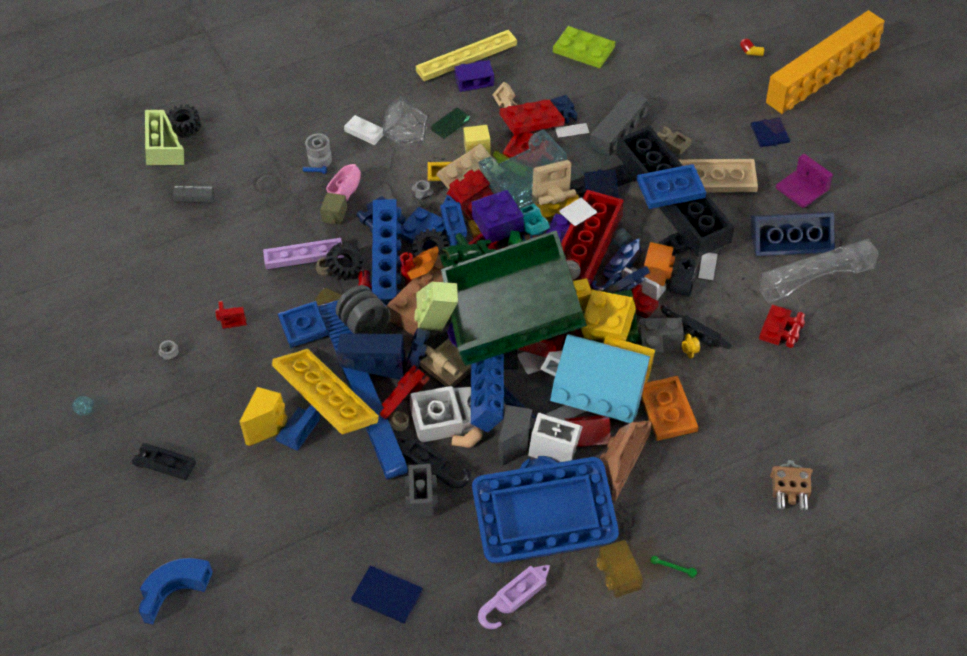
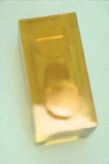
(620, 568)

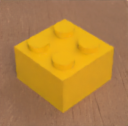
(608, 316)

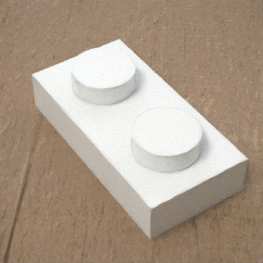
(364, 130)

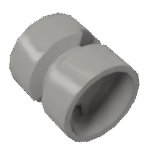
(318, 150)

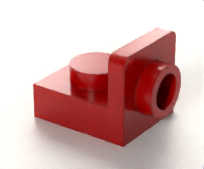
(644, 304)
(230, 317)

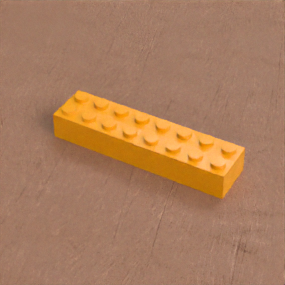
(824, 62)

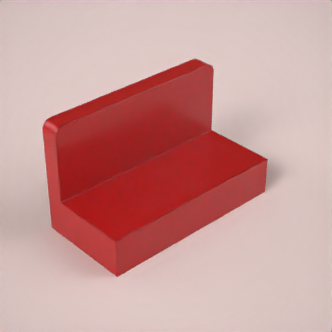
(594, 429)

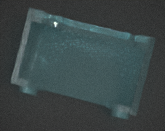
(517, 172)

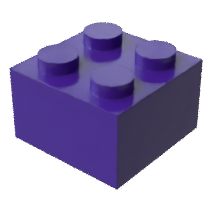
(497, 216)

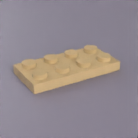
(726, 174)

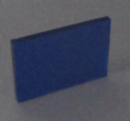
(387, 594)

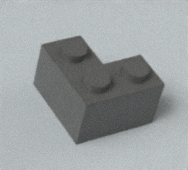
(661, 335)

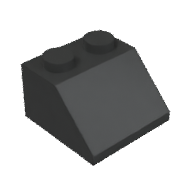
(515, 433)

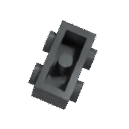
(420, 486)

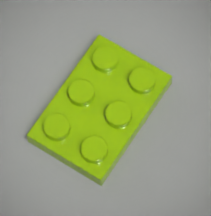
(584, 47)

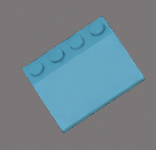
(600, 378)

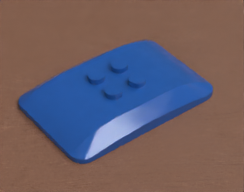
(544, 510)

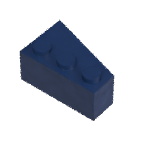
(373, 354)

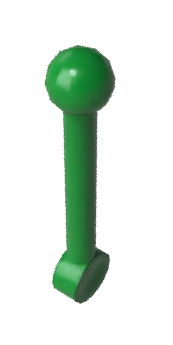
(692, 572)

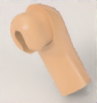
(469, 439)

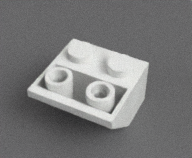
(554, 438)

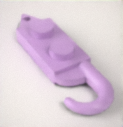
(514, 594)

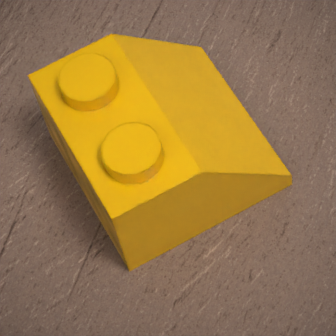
(263, 416)

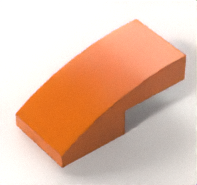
(423, 262)

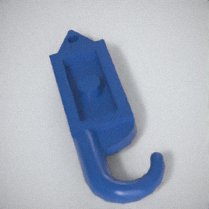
(453, 219)
(622, 259)

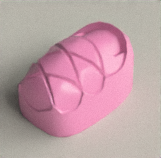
(345, 181)

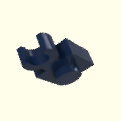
(565, 107)

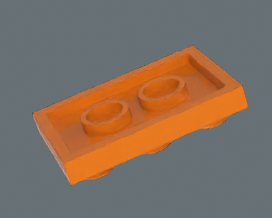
(668, 408)

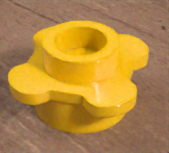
(690, 345)

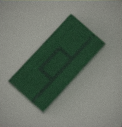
(450, 123)

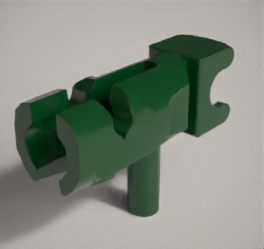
(463, 252)

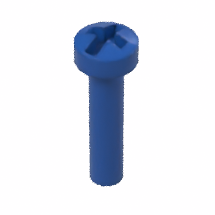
(315, 169)

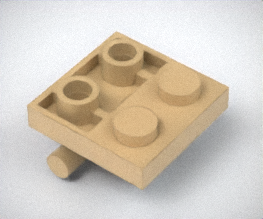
(552, 183)
(445, 364)

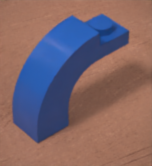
(172, 576)

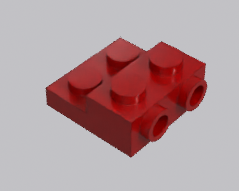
(470, 189)

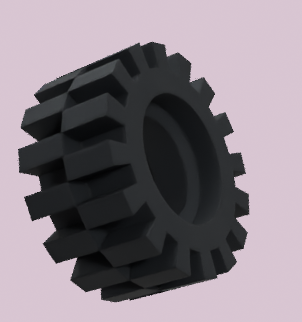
(184, 113)
(424, 237)
(336, 268)

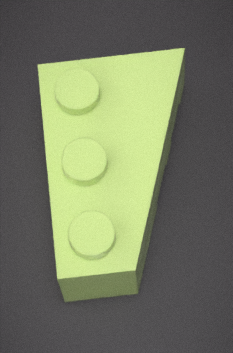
(160, 140)
(435, 305)

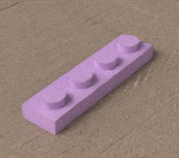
(298, 253)

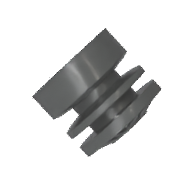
(362, 311)

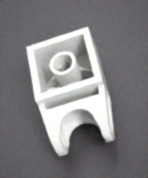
(441, 412)

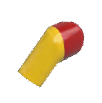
(749, 48)

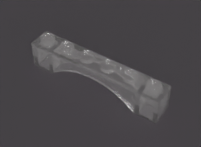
(849, 258)

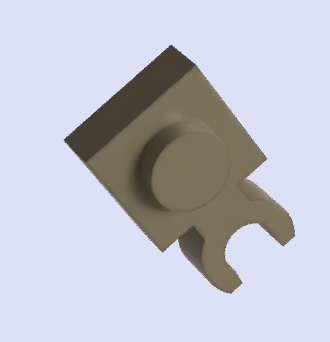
(676, 142)

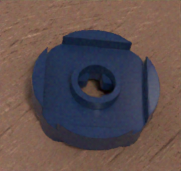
(417, 348)

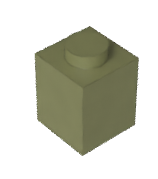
(333, 208)

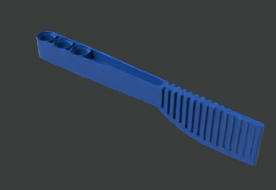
(381, 433)

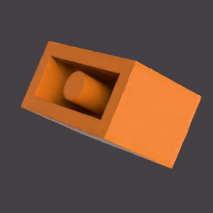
(659, 262)

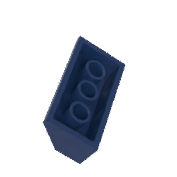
(793, 233)

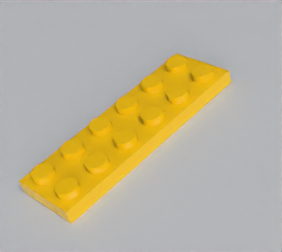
(325, 391)

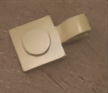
(504, 96)

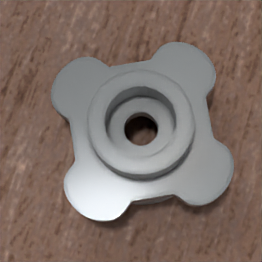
(422, 189)

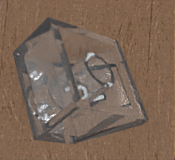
(404, 123)

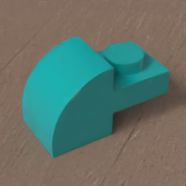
(533, 220)

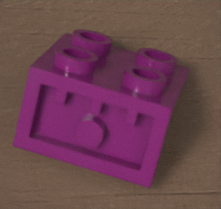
(806, 182)

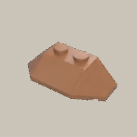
(623, 454)

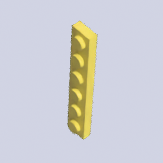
(466, 55)

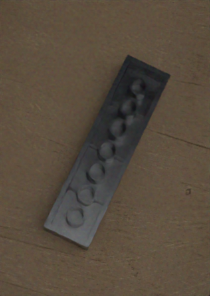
(696, 220)

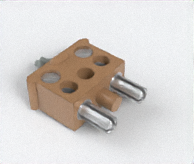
(791, 484)

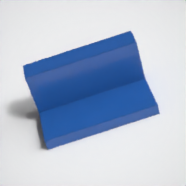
(299, 427)

